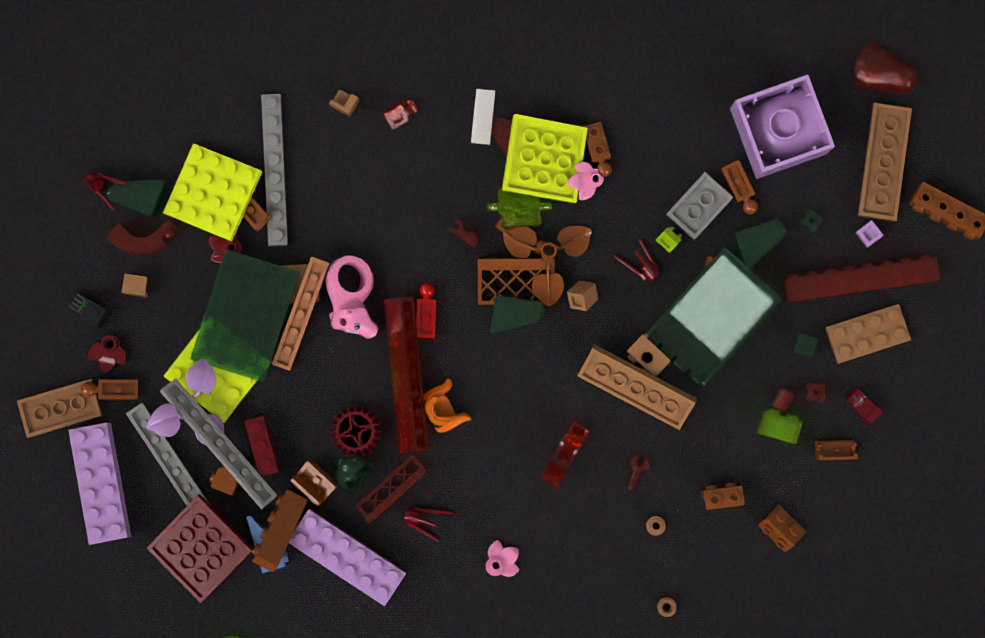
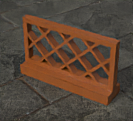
(509, 264)

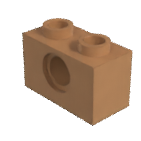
(642, 346)

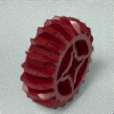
(350, 415)

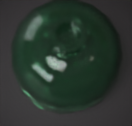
(353, 472)

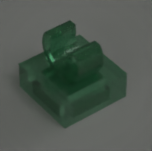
(805, 345)

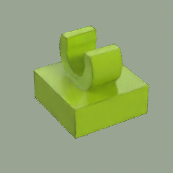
(669, 239)

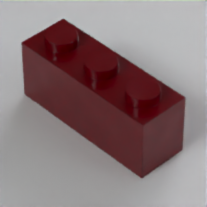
(262, 446)

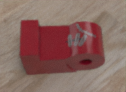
(863, 406)

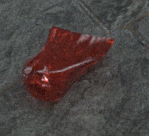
(883, 71)

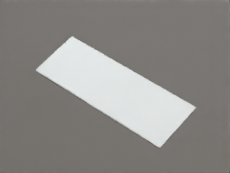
(483, 116)

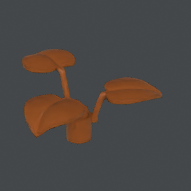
(520, 242)

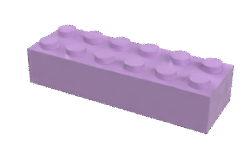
(99, 483)
(347, 557)

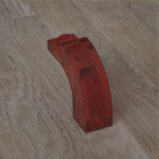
(141, 246)
(564, 454)

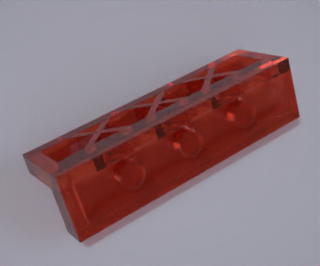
(378, 510)

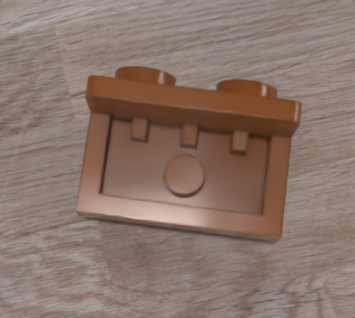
(314, 482)
(723, 497)
(782, 528)

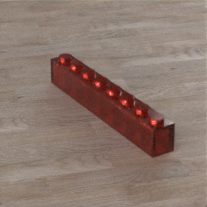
(860, 280)
(406, 375)

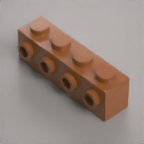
(948, 210)
(279, 531)

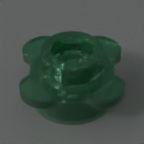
(817, 219)

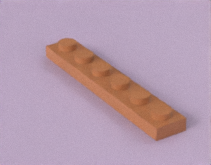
(300, 313)

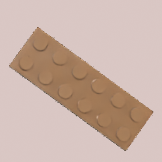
(884, 162)
(637, 387)

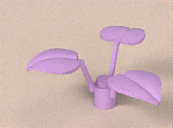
(166, 418)

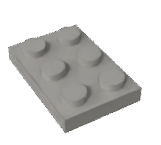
(699, 206)

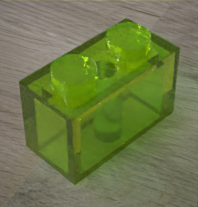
(780, 427)

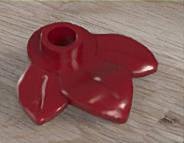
(220, 244)
(107, 356)

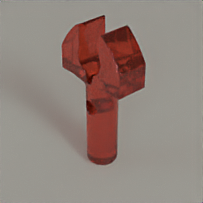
(636, 471)

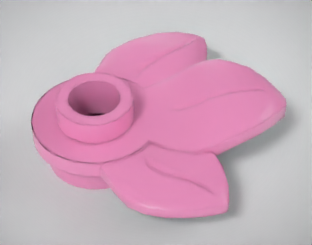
(583, 180)
(504, 558)

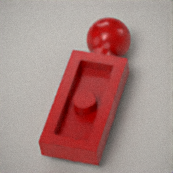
(426, 312)

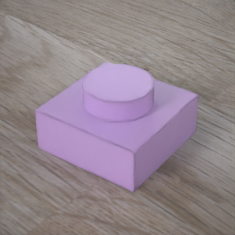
(869, 233)

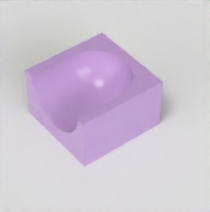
(782, 126)

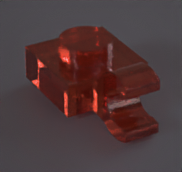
(398, 115)
(468, 237)

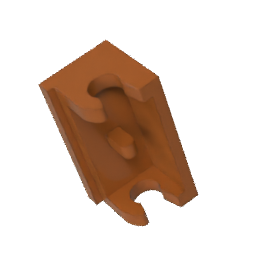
(835, 450)

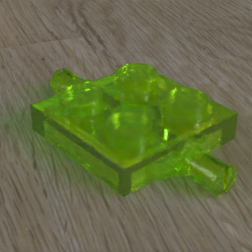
(518, 209)

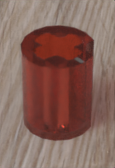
(783, 400)

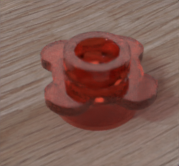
(820, 392)

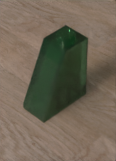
(139, 195)
(758, 240)
(514, 312)

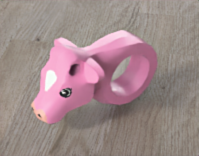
(348, 308)

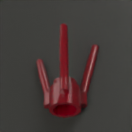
(95, 183)
(649, 270)
(414, 517)

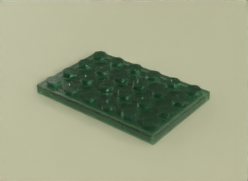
(245, 315)

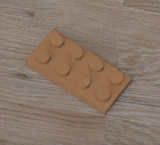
(868, 333)
(57, 409)

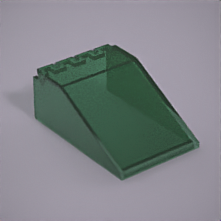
(712, 317)

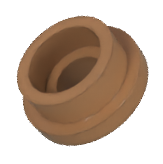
(660, 530)
(671, 611)

